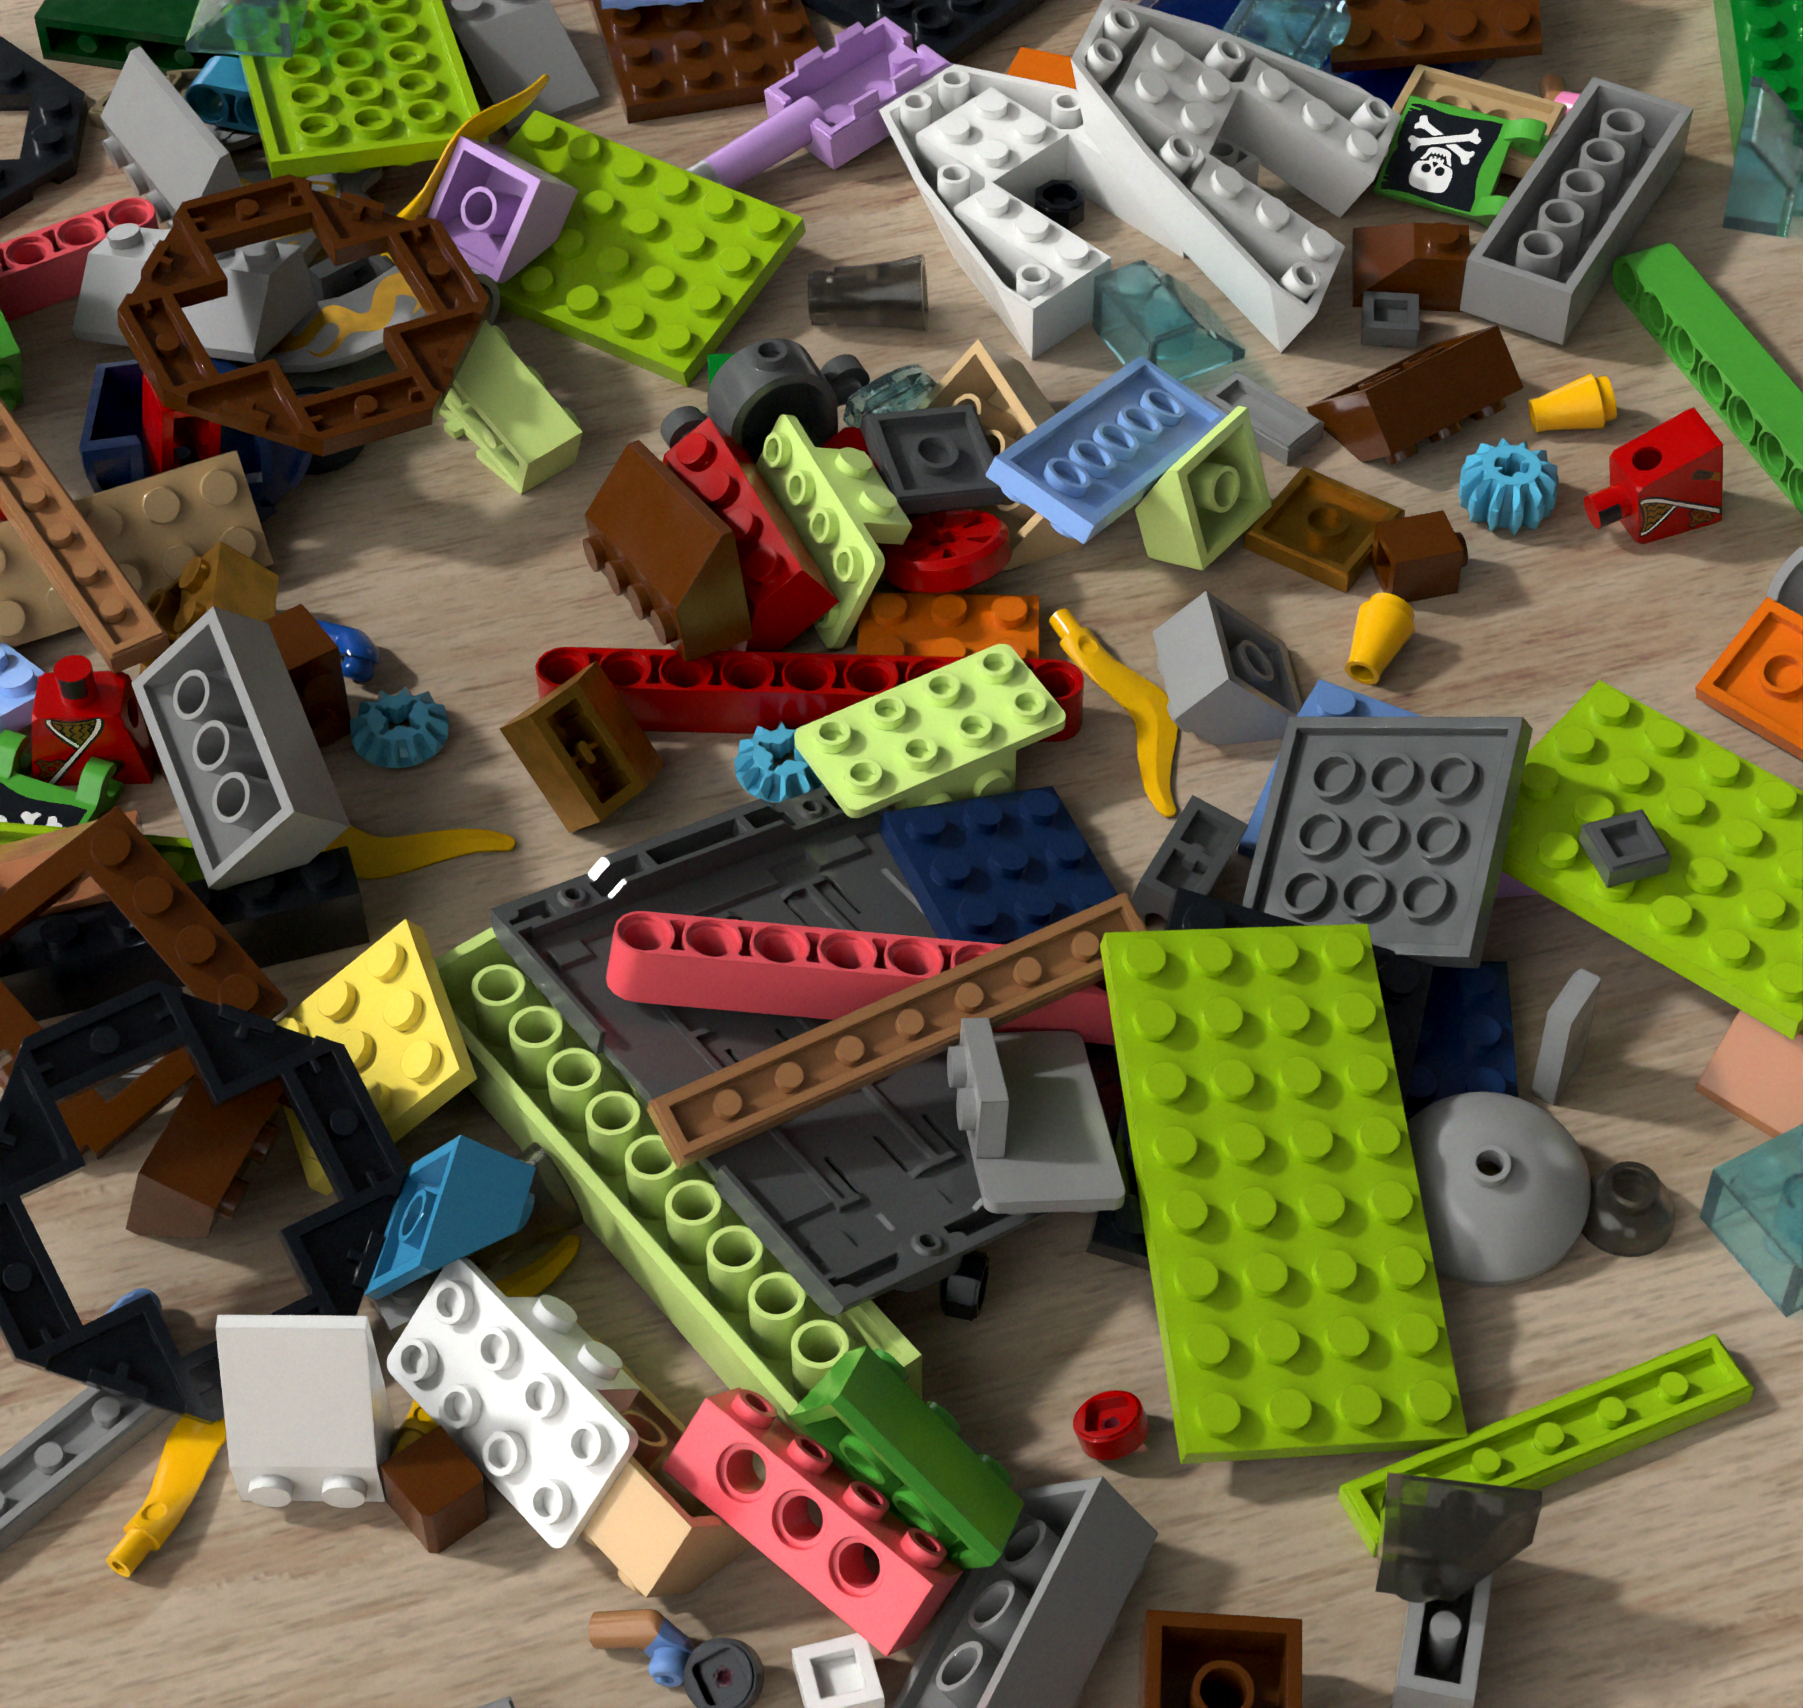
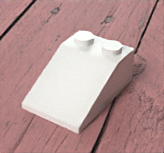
(304, 1408)

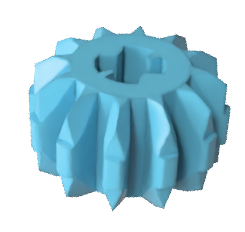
(1508, 486)

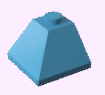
(449, 1210)

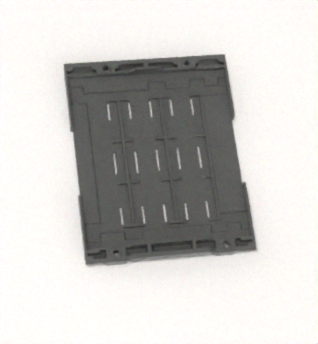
(772, 868)

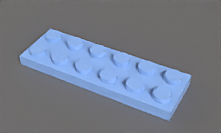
(1104, 449)

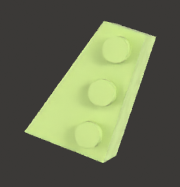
(510, 414)

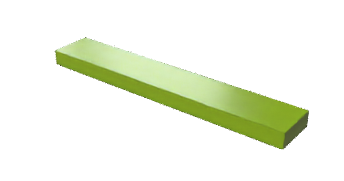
(1571, 1429)

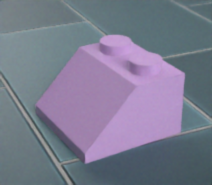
(499, 208)

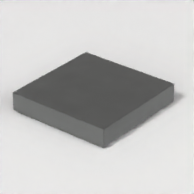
(932, 458)

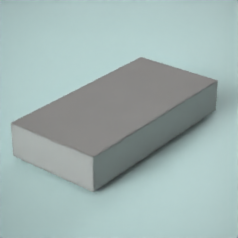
(1277, 424)
(1565, 1035)

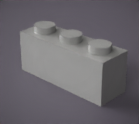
(1442, 1651)

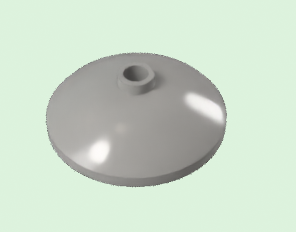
(1506, 1223)

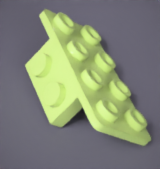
(839, 515)
(933, 736)

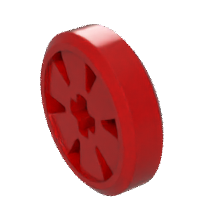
(948, 552)

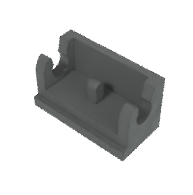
(1188, 857)

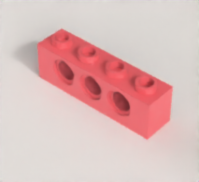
(773, 1515)

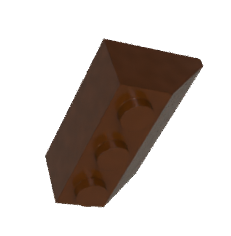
(1421, 397)
(201, 1160)

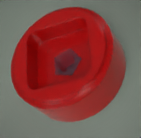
(1111, 1425)

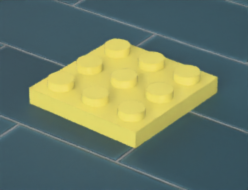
(396, 1030)

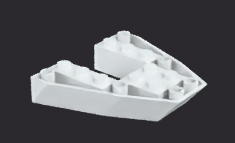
(1162, 93)
(977, 156)

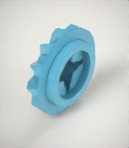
(402, 745)
(756, 767)

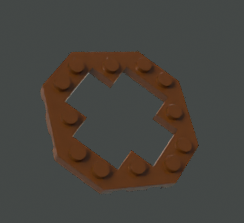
(259, 396)

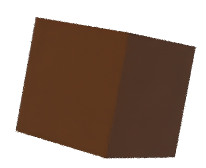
(435, 1490)

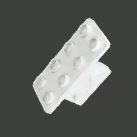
(520, 1396)

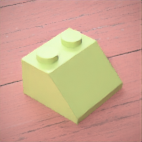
(1206, 496)

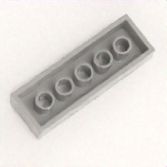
(1575, 210)

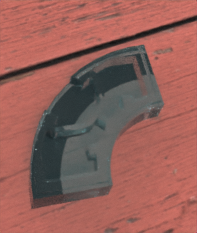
(891, 392)

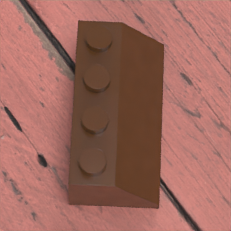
(668, 556)

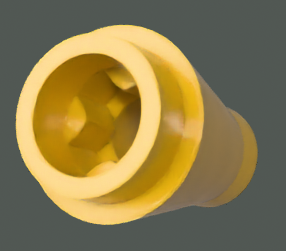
(1577, 405)
(1379, 634)

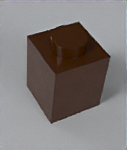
(1418, 556)

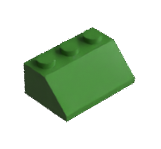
(911, 1456)

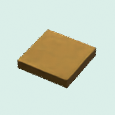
(1321, 529)

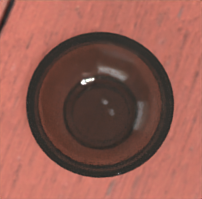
(1629, 1211)

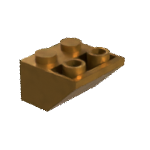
(219, 580)
(583, 749)

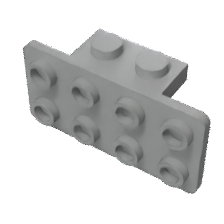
(1033, 1121)

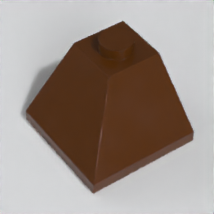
(1412, 260)

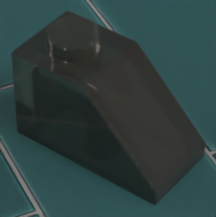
(1449, 1534)

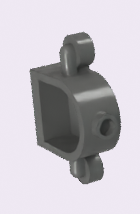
(765, 383)

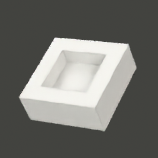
(838, 1674)

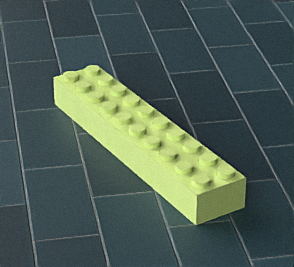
(654, 1219)

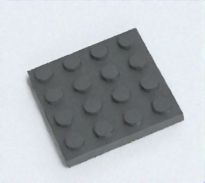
(1392, 829)

